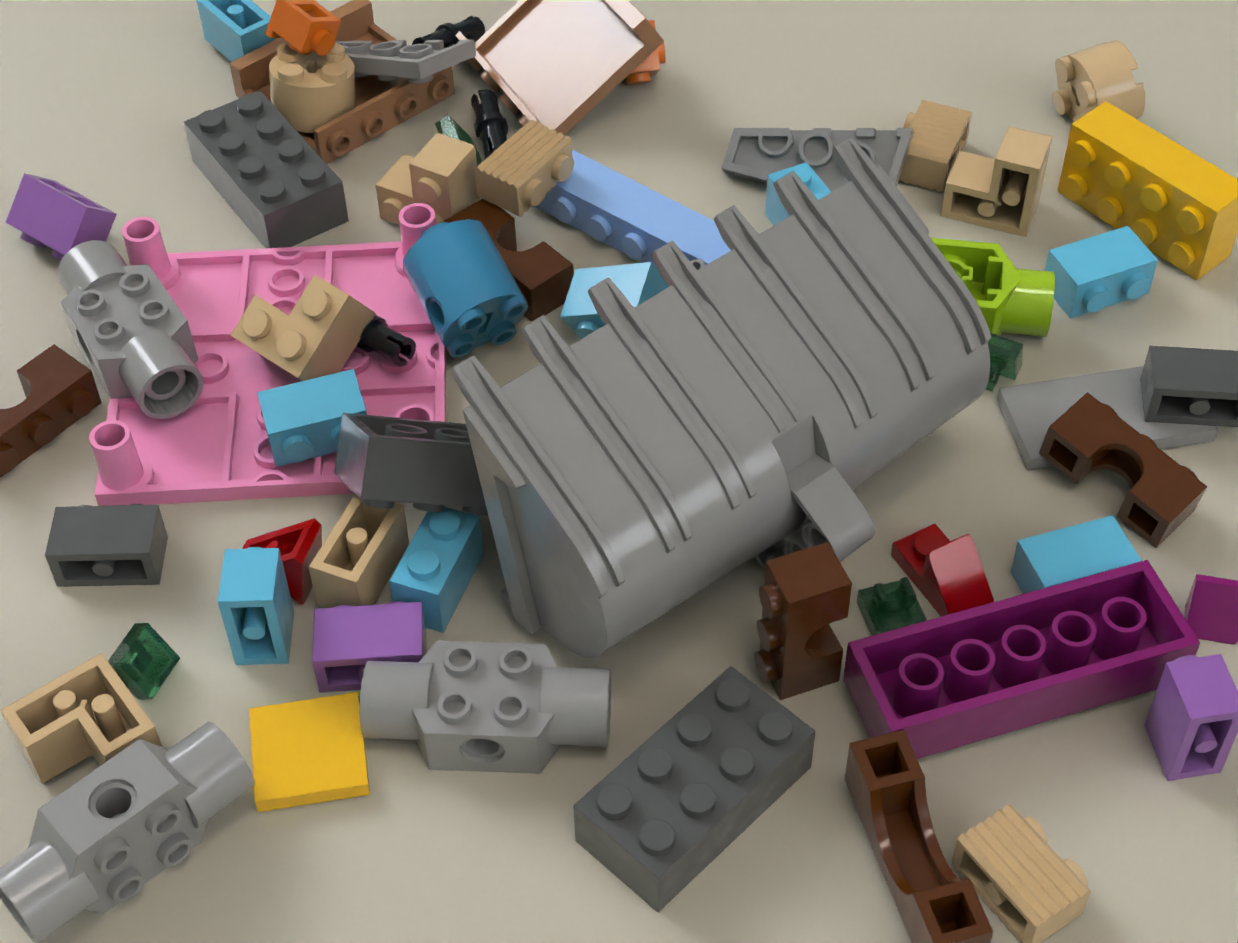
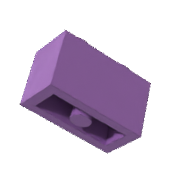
(57, 215)
(353, 635)
(1193, 716)

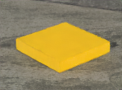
(308, 752)

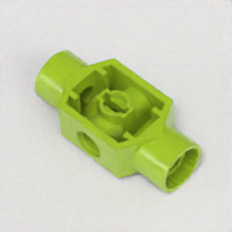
(1008, 296)

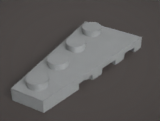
(397, 60)
(764, 151)

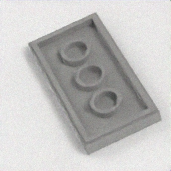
(1037, 405)

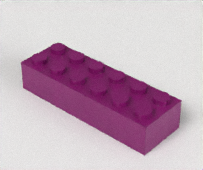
(1018, 660)

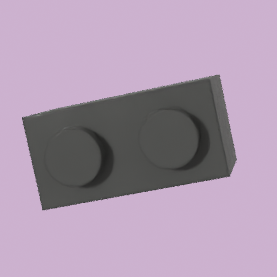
(1190, 386)
(107, 545)

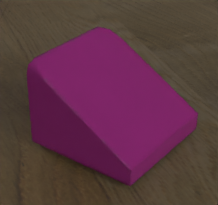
(1213, 609)

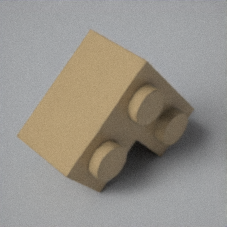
(437, 176)
(999, 190)
(313, 337)
(77, 717)

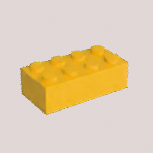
(1154, 186)

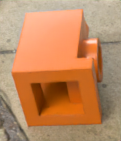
(304, 26)

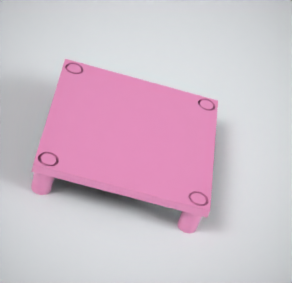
(221, 441)

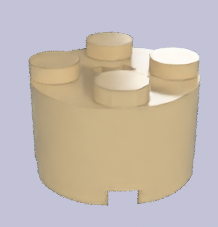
(1098, 76)
(312, 87)

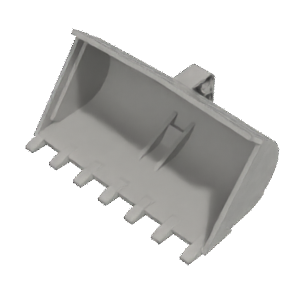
(722, 409)

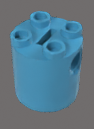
(464, 286)

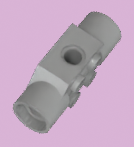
(129, 330)
(486, 705)
(121, 828)

